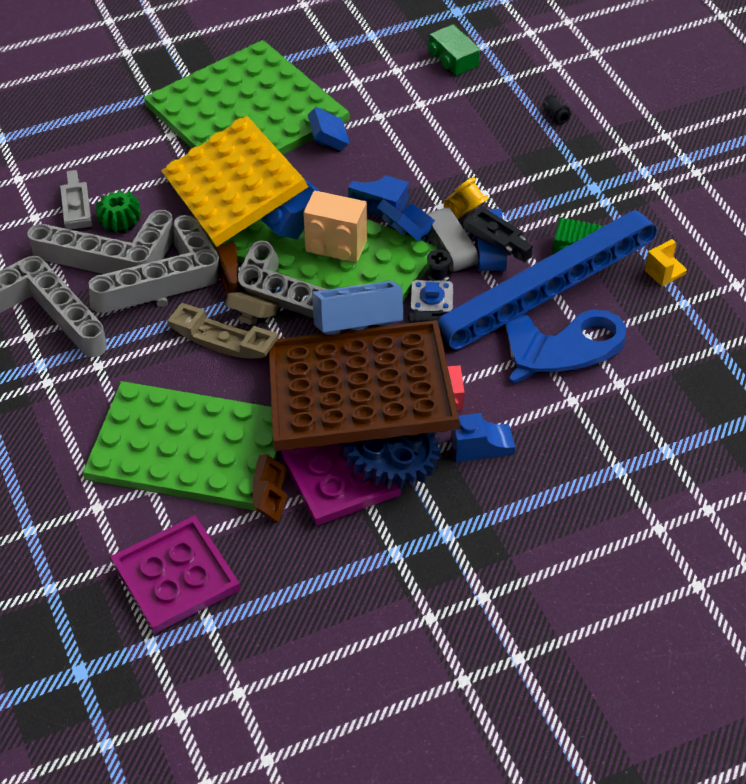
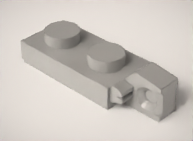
(75, 203)

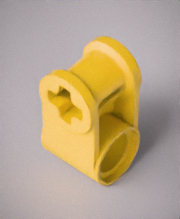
(465, 198)

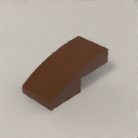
(267, 485)

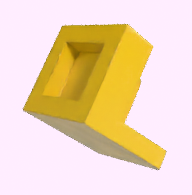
(662, 264)

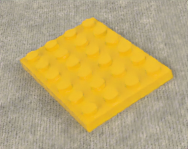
(233, 180)

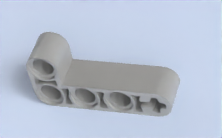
(269, 280)

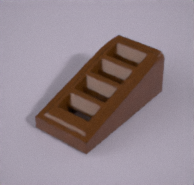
(228, 266)

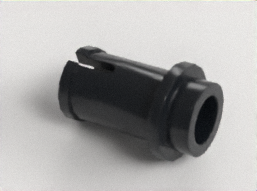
(559, 112)
(421, 316)

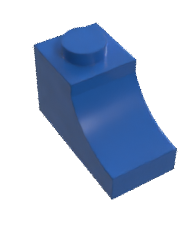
(388, 188)
(289, 217)
(481, 439)

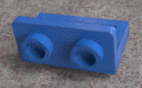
(412, 220)

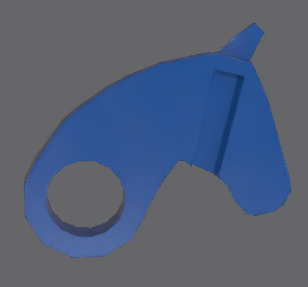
(565, 351)

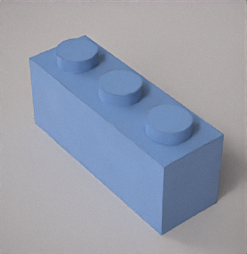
(357, 306)

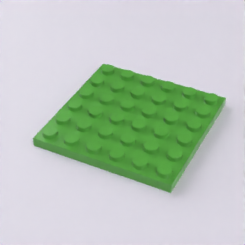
(248, 84)

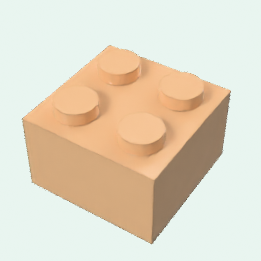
(335, 226)

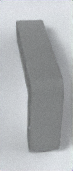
(103, 253)
(190, 270)
(36, 279)

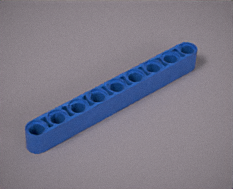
(546, 279)

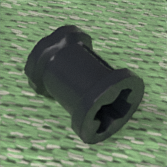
(434, 266)

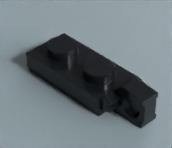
(498, 234)

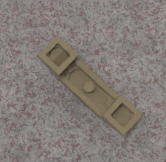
(220, 337)

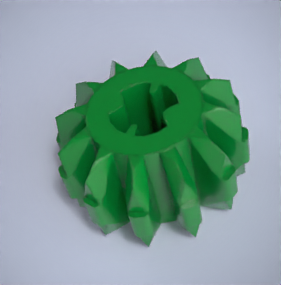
(118, 211)

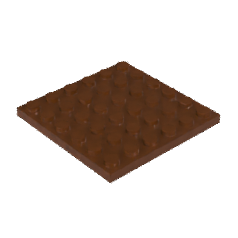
(360, 386)

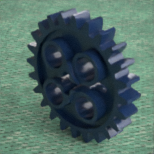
(394, 458)

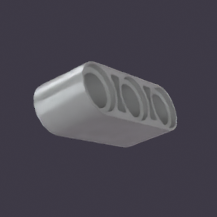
(451, 237)

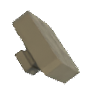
(251, 306)

